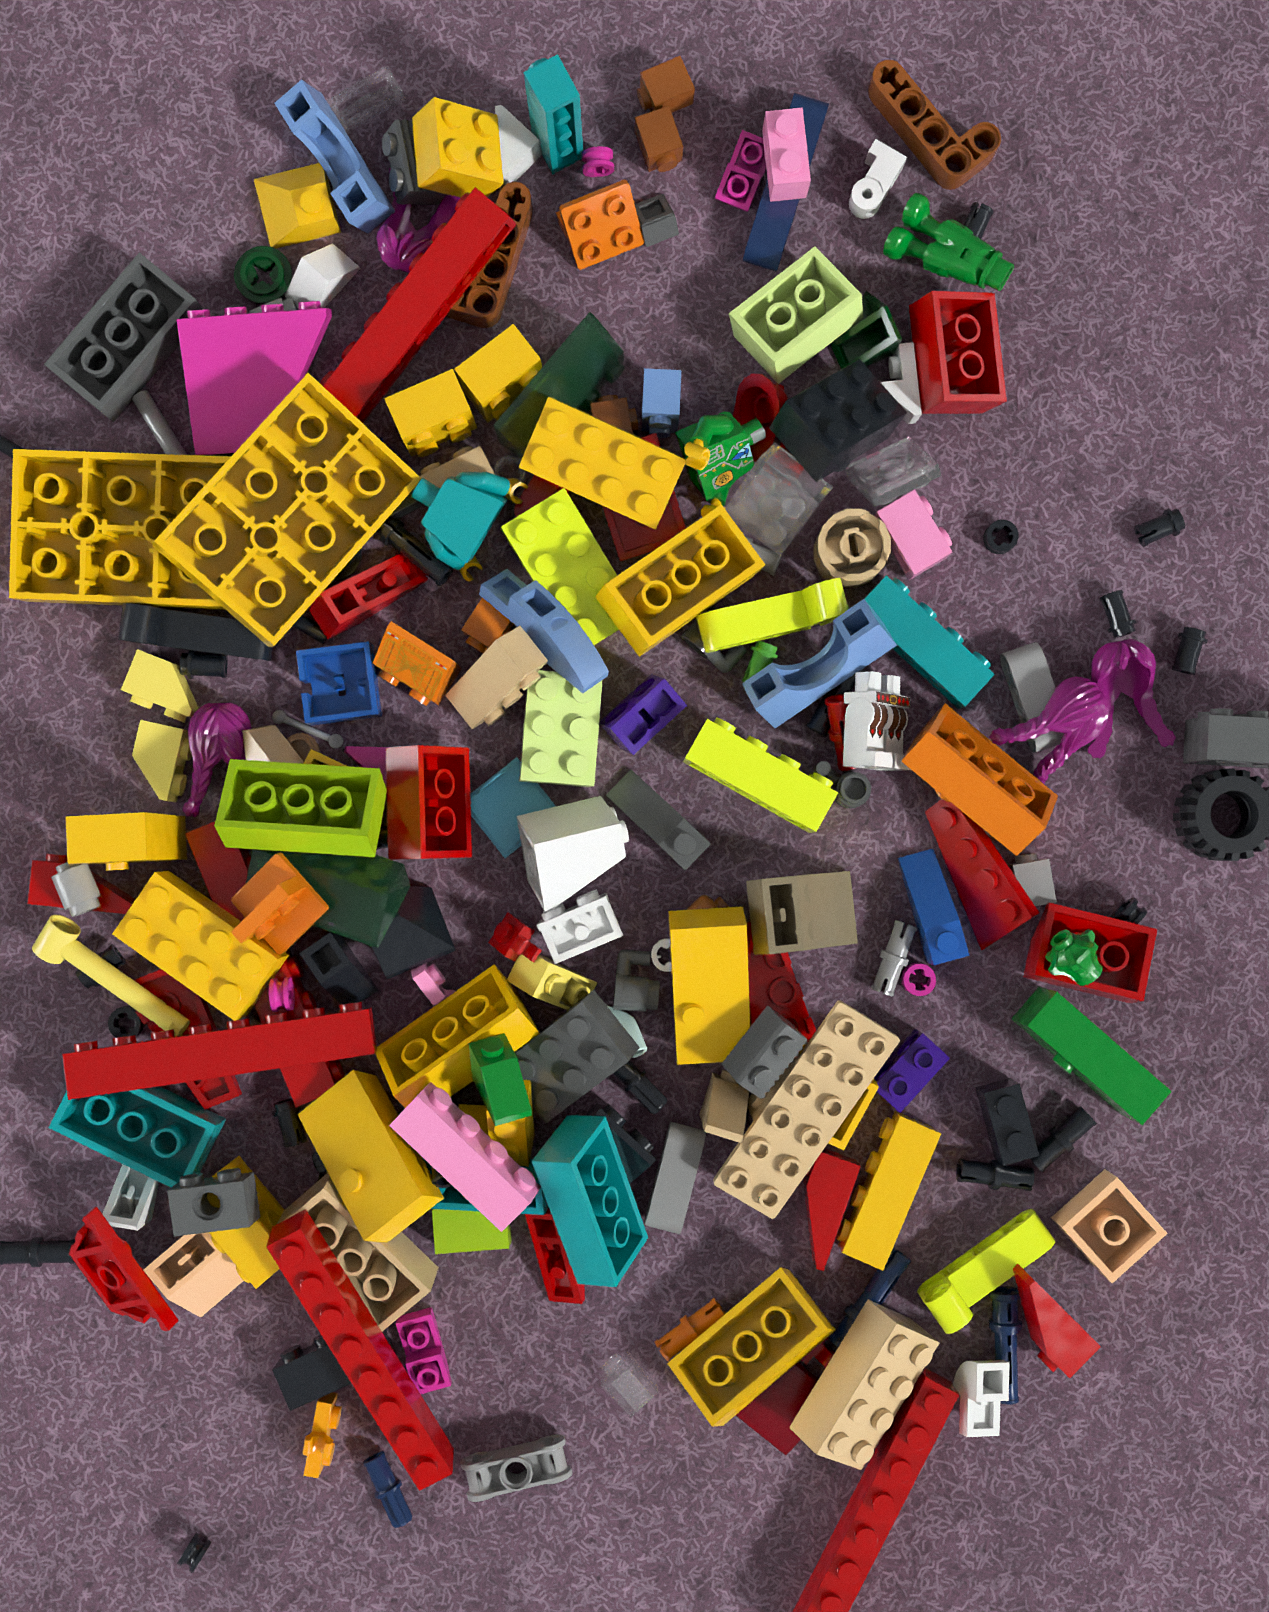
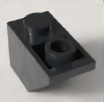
(338, 969)

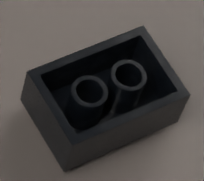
(837, 420)

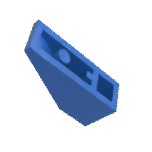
(932, 908)

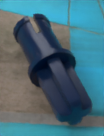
(388, 1489)

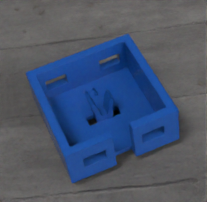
(360, 681)

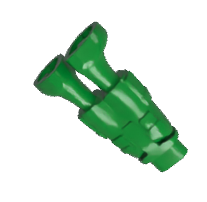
(954, 252)

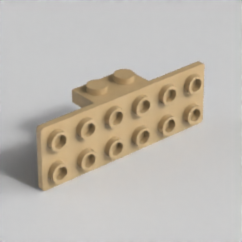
(805, 1109)

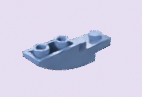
(548, 626)

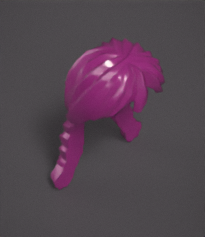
(399, 239)
(1128, 669)
(1073, 709)
(213, 735)

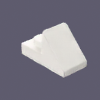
(905, 388)

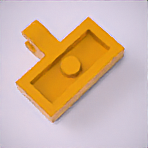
(318, 1444)

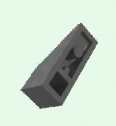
(658, 820)

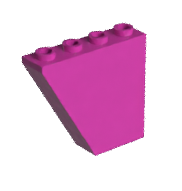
(244, 367)

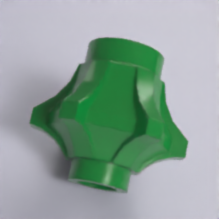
(1075, 956)

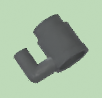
(719, 660)
(852, 787)
(634, 992)

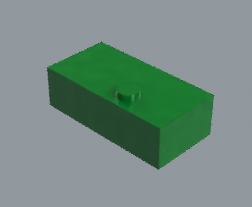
(1091, 1055)

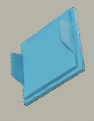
(501, 801)

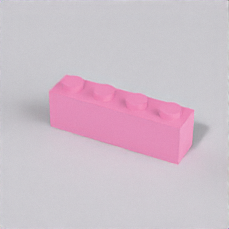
(466, 1156)

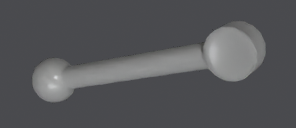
(334, 740)

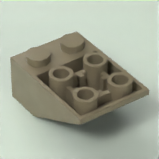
(801, 912)

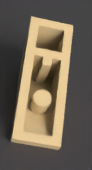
(725, 1107)

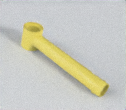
(59, 942)

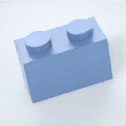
(661, 401)

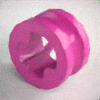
(597, 161)
(926, 971)
(281, 994)

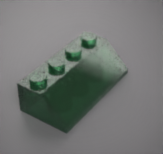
(570, 375)
(358, 889)

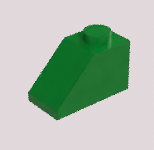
(499, 1079)

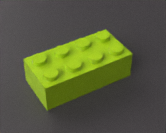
(301, 808)

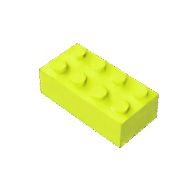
(564, 559)
(761, 776)

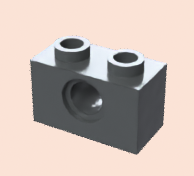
(194, 1214)

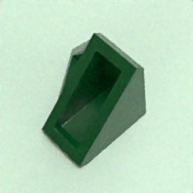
(870, 338)

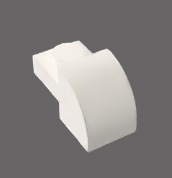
(980, 1391)

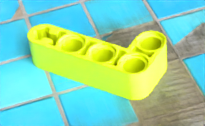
(772, 616)
(984, 1269)

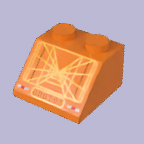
(415, 664)

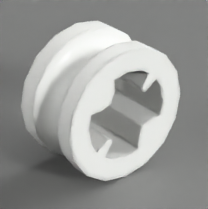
(665, 943)

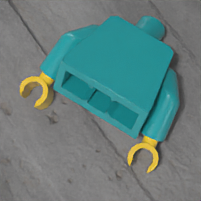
(463, 514)

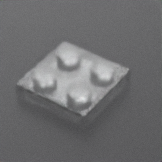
(892, 471)

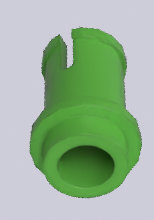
(762, 656)

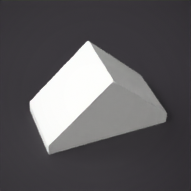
(517, 146)
(321, 276)
(131, 1200)

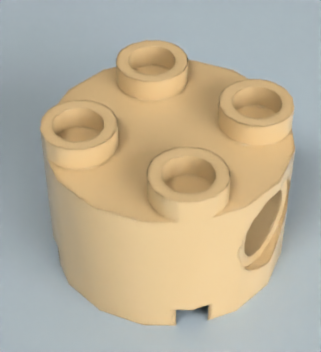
(852, 547)

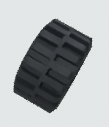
(1196, 818)

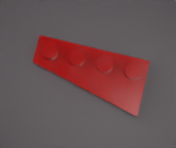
(981, 876)
(775, 986)
(193, 1007)

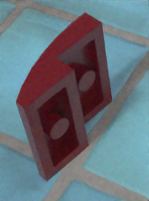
(777, 1407)

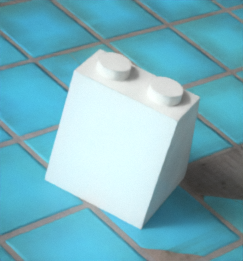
(570, 847)

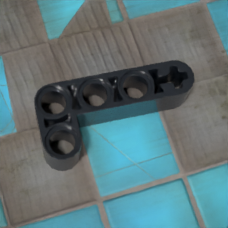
(190, 632)

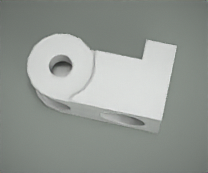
(872, 190)

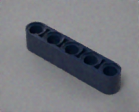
(775, 218)

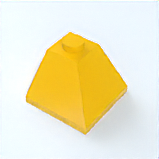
(297, 205)

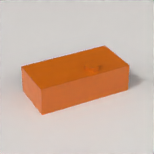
(980, 779)

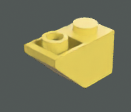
(159, 682)
(162, 758)
(550, 981)

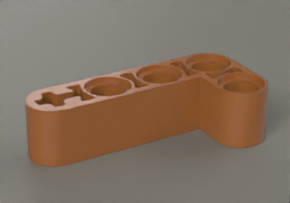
(929, 121)
(505, 257)

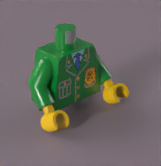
(718, 454)

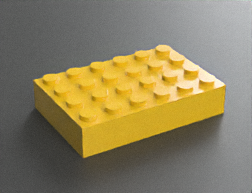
(287, 511)
(90, 525)

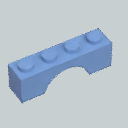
(322, 133)
(787, 689)

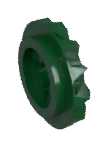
(265, 259)

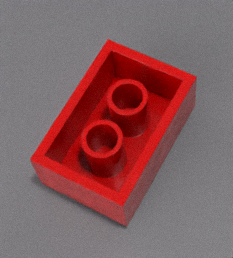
(957, 352)
(428, 802)

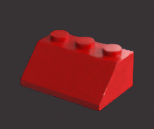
(1122, 951)

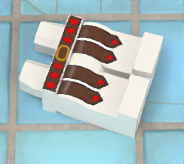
(875, 723)

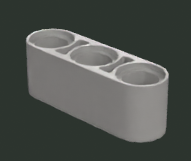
(1030, 688)
(675, 1178)

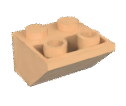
(194, 1273)

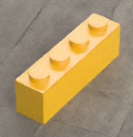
(888, 1189)

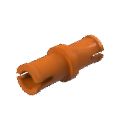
(689, 1329)

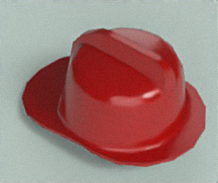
(761, 400)

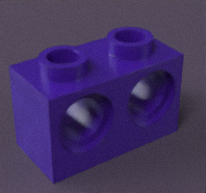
(642, 714)
(909, 1069)

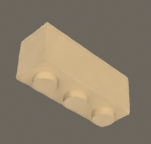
(497, 678)

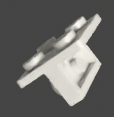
(579, 927)

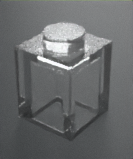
(628, 1382)

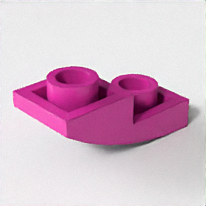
(743, 172)
(424, 1350)

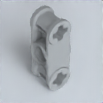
(499, 1480)

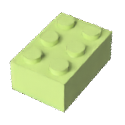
(796, 314)
(560, 732)

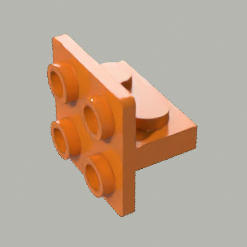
(601, 224)
(277, 905)

